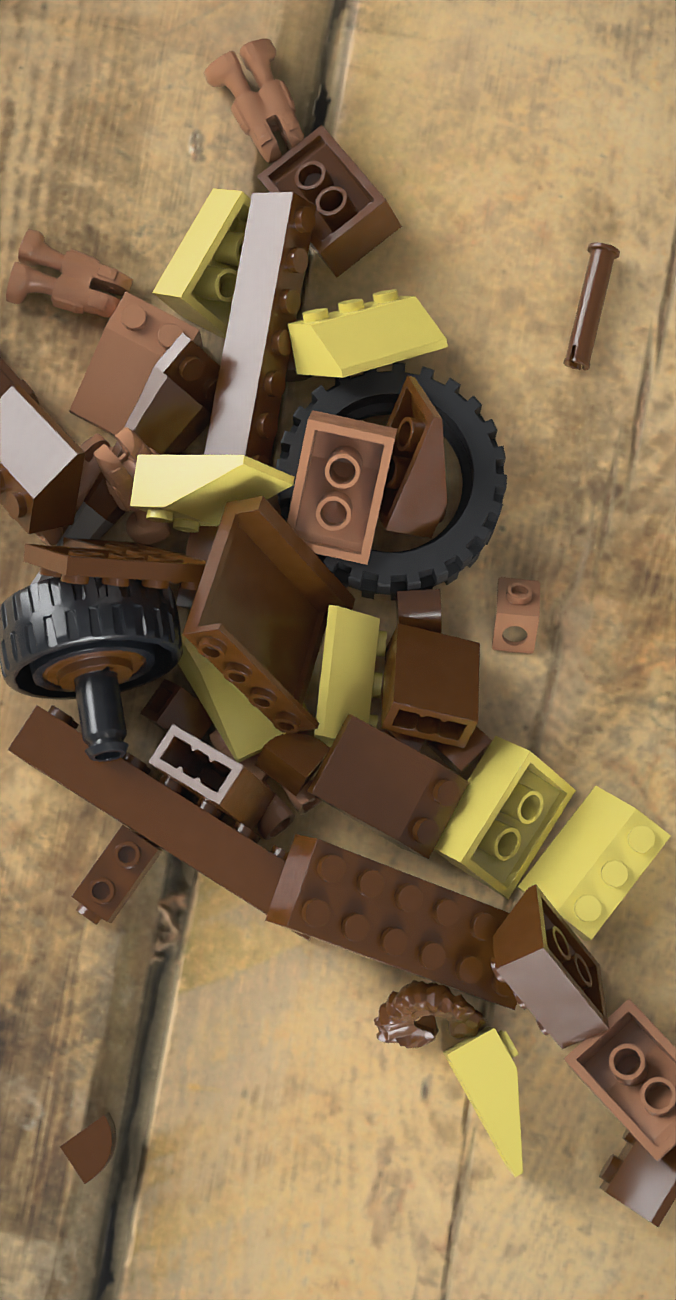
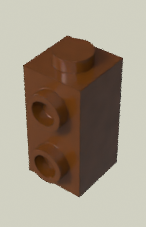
(115, 876)

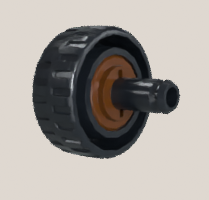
(89, 648)

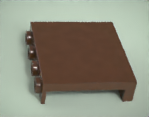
(264, 610)

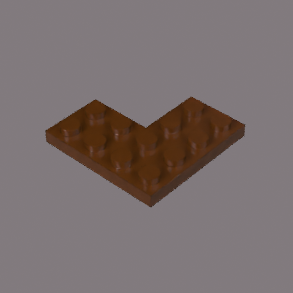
(115, 563)

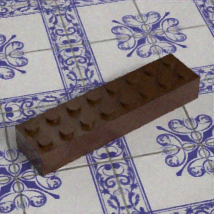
(153, 808)

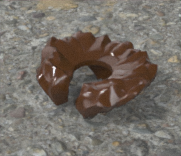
(424, 1000)

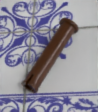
(590, 305)

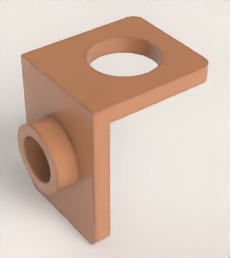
(517, 606)

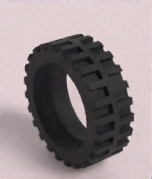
(480, 466)

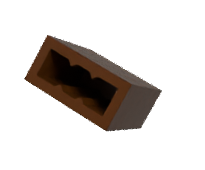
(431, 686)
(212, 777)

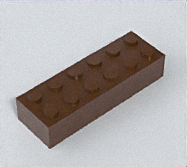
(390, 918)

